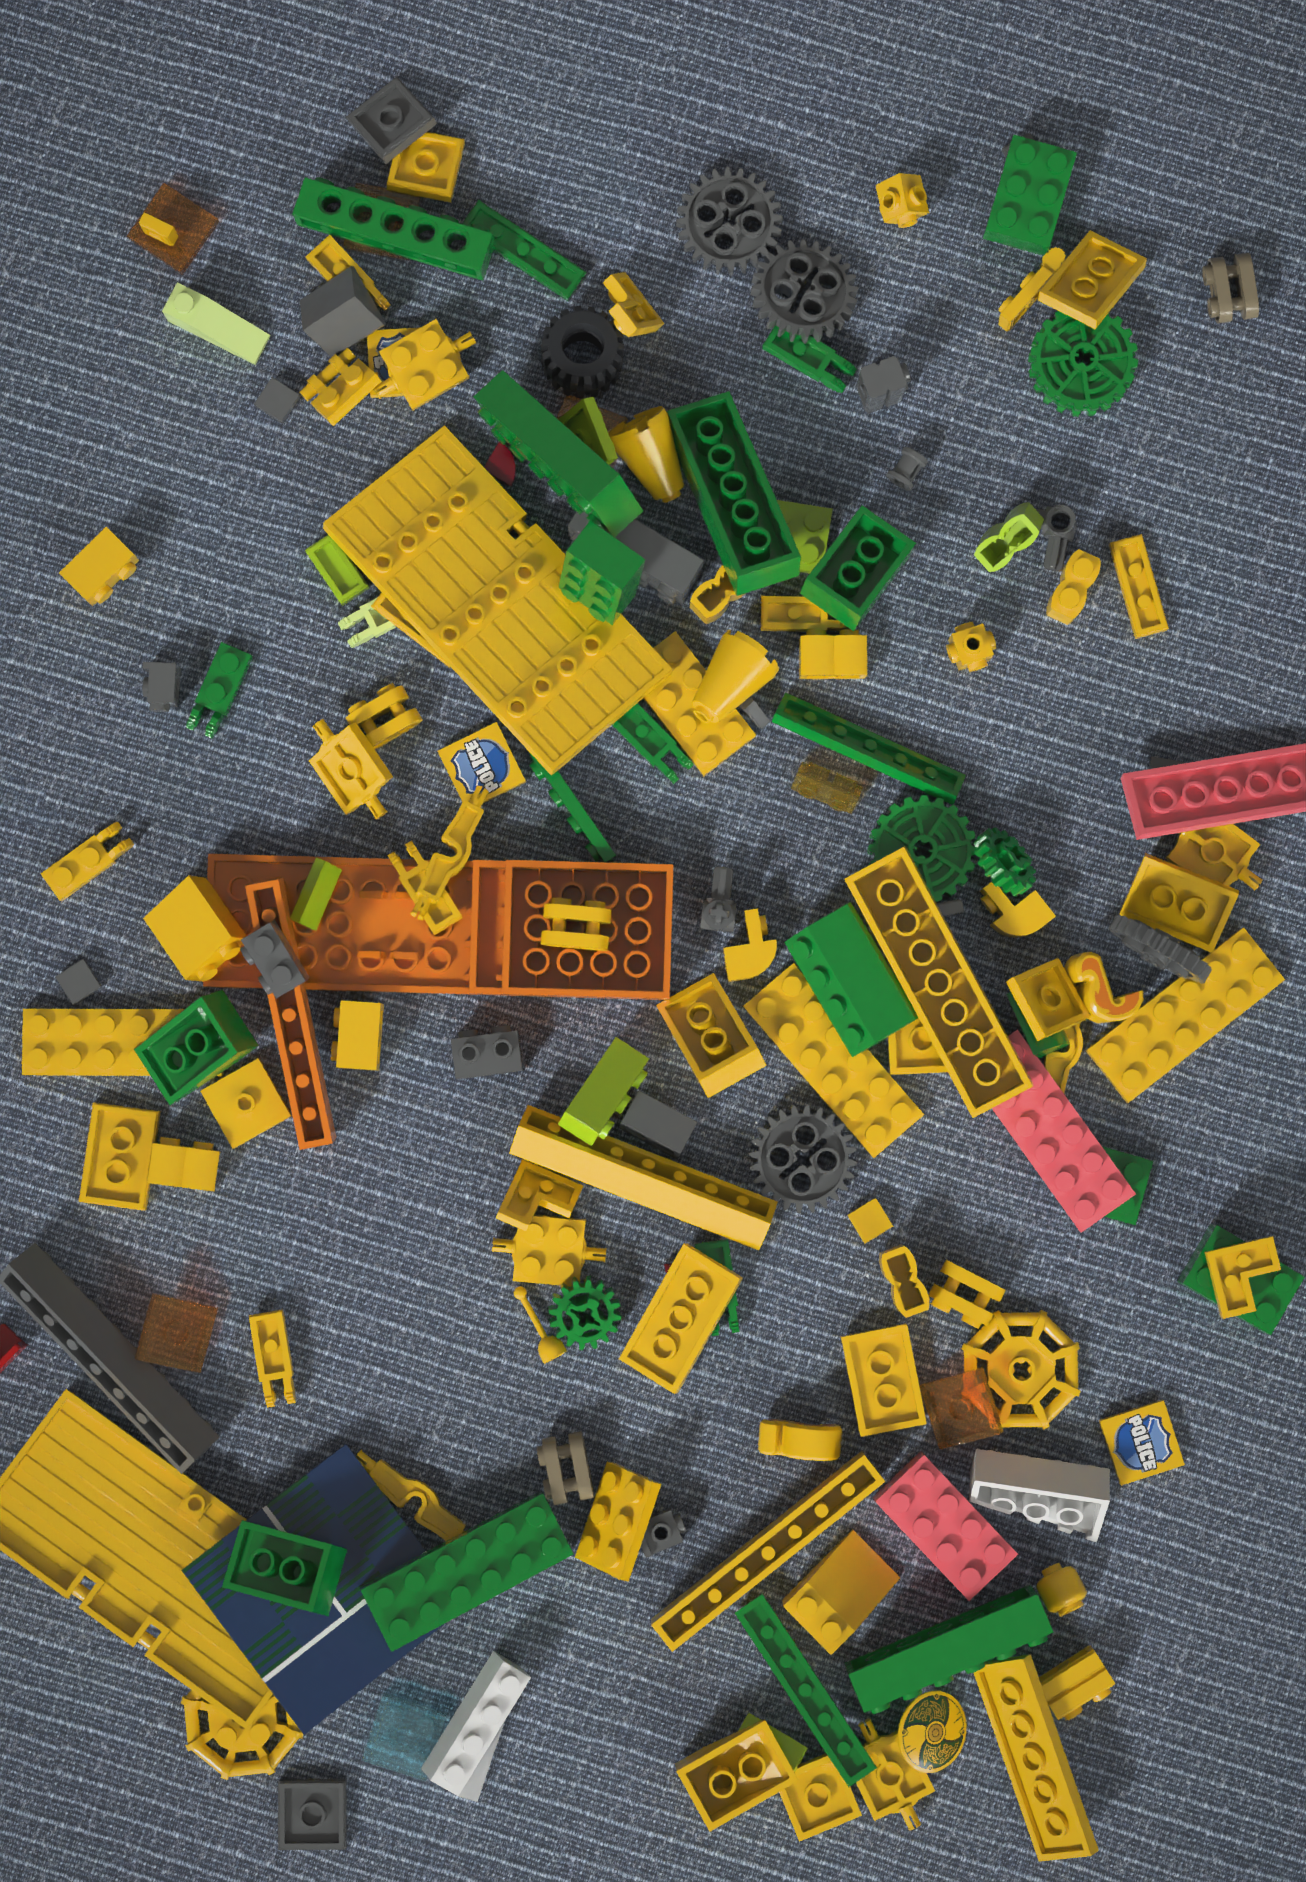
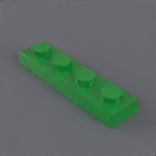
(579, 819)

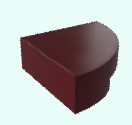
(502, 465)

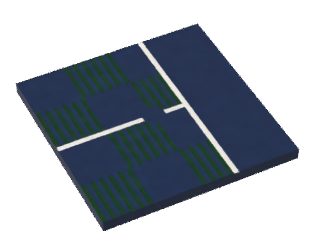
(304, 1656)

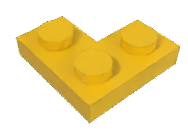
(632, 311)
(536, 1187)
(1231, 1269)

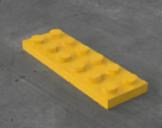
(1185, 1016)
(88, 1040)
(852, 1087)
(1035, 1759)

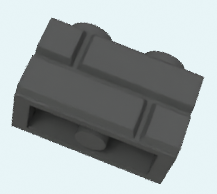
(882, 384)

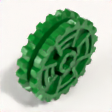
(1075, 384)
(930, 825)

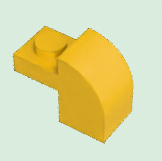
(1016, 920)
(754, 958)

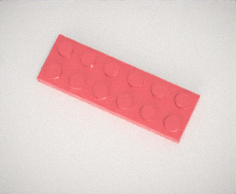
(1216, 791)
(1062, 1145)

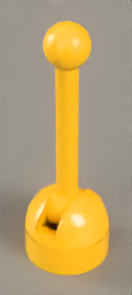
(549, 1346)

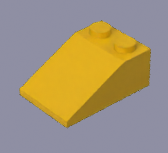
(711, 1035)
(840, 1591)
(735, 1774)

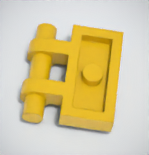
(345, 391)

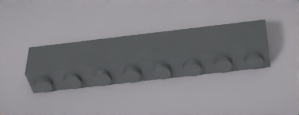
(108, 1358)

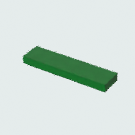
(528, 252)

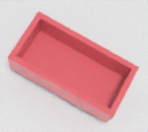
(945, 1526)

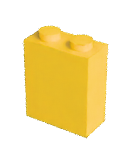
(195, 929)

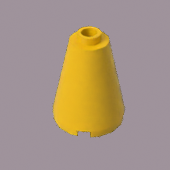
(650, 452)
(732, 676)

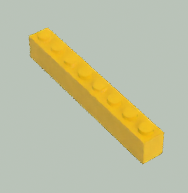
(645, 1179)
(767, 1551)

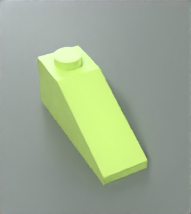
(214, 323)

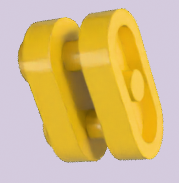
(389, 699)
(592, 913)
(975, 1312)

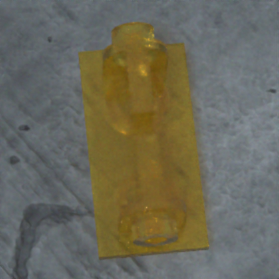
(813, 783)

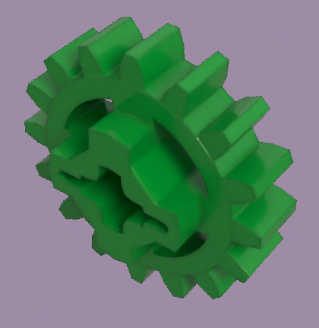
(1004, 861)
(573, 1305)

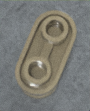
(1221, 304)
(550, 1456)

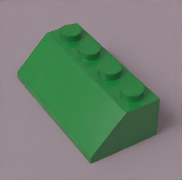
(851, 979)

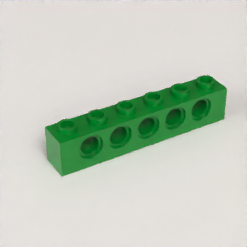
(468, 261)

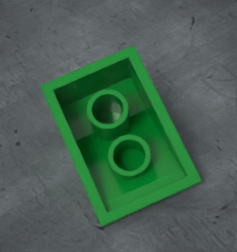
(196, 1046)
(284, 1568)

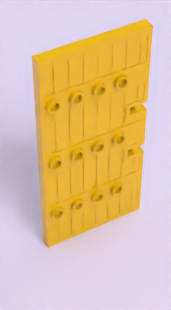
(492, 603)
(115, 1511)

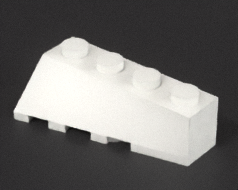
(1042, 1490)
(470, 1739)

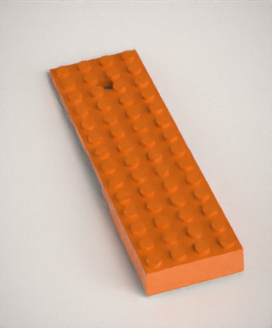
(496, 949)

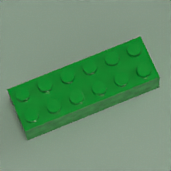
(557, 454)
(733, 494)
(466, 1571)
(948, 1648)

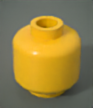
(1061, 1589)

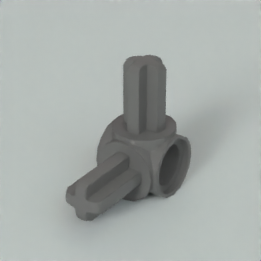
(1057, 538)
(719, 910)

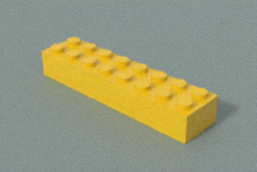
(939, 982)

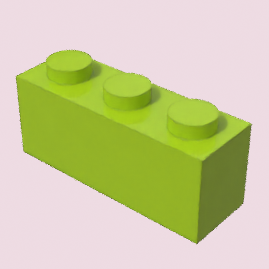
(605, 1092)

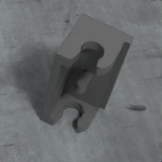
(658, 1124)

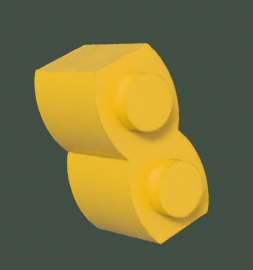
(1071, 593)
(713, 597)
(832, 656)
(182, 1165)
(906, 1289)

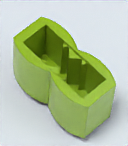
(1005, 538)

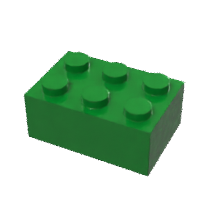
(1029, 195)
(857, 568)
(601, 573)
(1270, 1291)

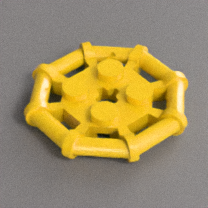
(1040, 1368)
(237, 1739)

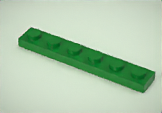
(868, 748)
(805, 1690)

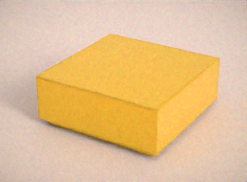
(158, 229)
(870, 1220)

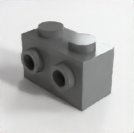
(274, 959)
(486, 1054)

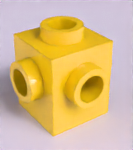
(902, 199)
(965, 657)

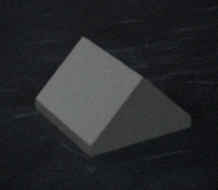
(340, 313)

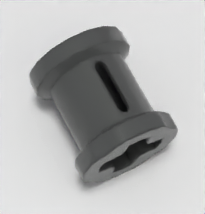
(907, 469)

